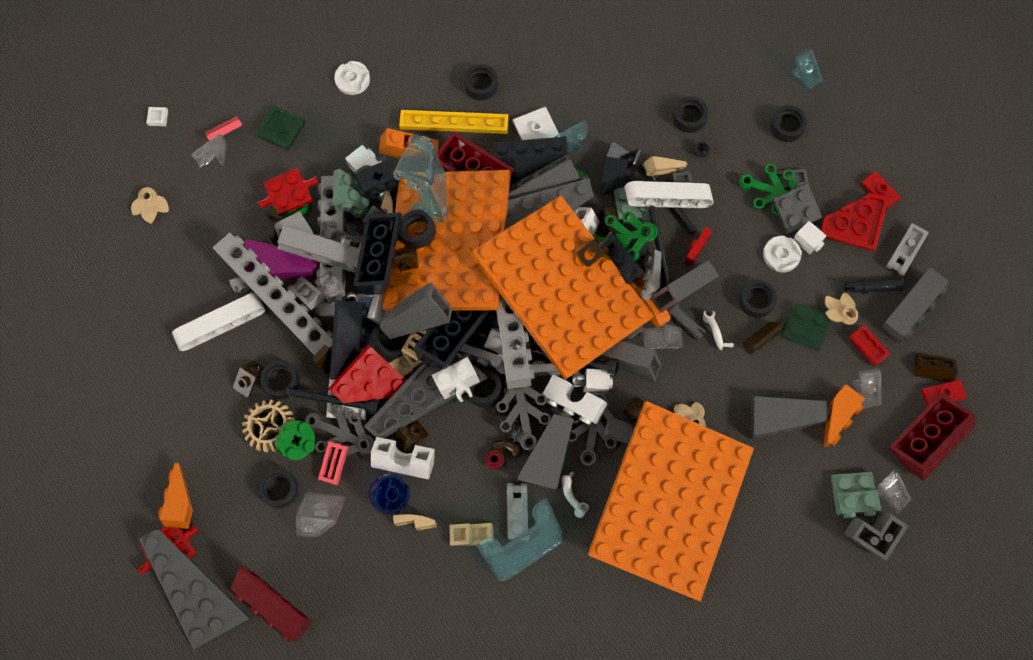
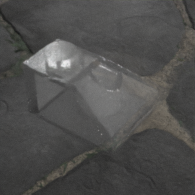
(318, 513)

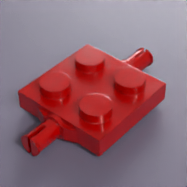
(288, 192)
(180, 538)

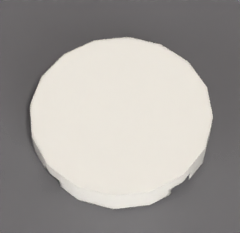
(352, 78)
(782, 254)

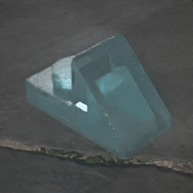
(807, 69)
(573, 134)

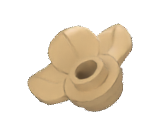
(149, 207)
(842, 309)
(694, 413)

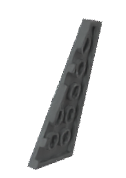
(574, 194)
(412, 401)
(195, 597)

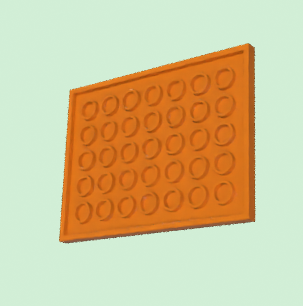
(474, 216)
(560, 301)
(671, 501)

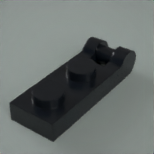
(623, 260)

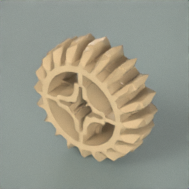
(271, 418)

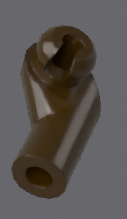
(514, 448)

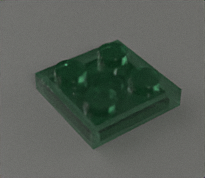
(281, 127)
(806, 326)

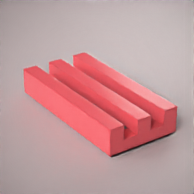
(224, 128)
(338, 446)

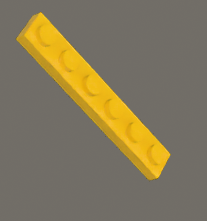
(454, 121)

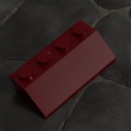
(463, 155)
(933, 436)
(270, 604)

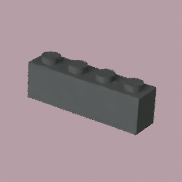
(551, 176)
(914, 305)

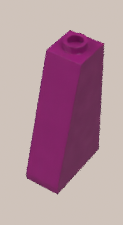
(281, 263)

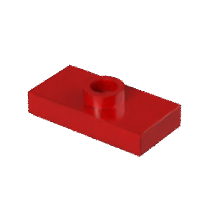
(877, 185)
(697, 245)
(869, 345)
(952, 390)

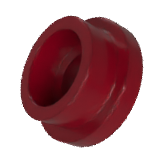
(494, 466)

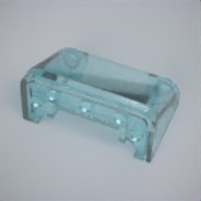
(425, 173)
(526, 548)

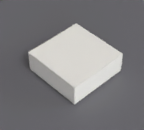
(157, 116)

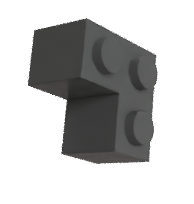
(880, 537)

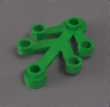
(774, 191)
(626, 235)

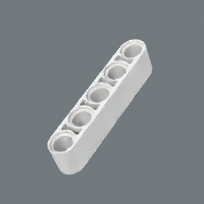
(668, 194)
(218, 321)

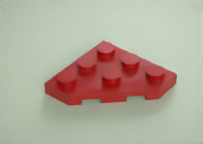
(857, 222)
(367, 379)

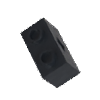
(368, 179)

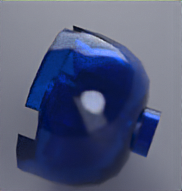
(389, 493)

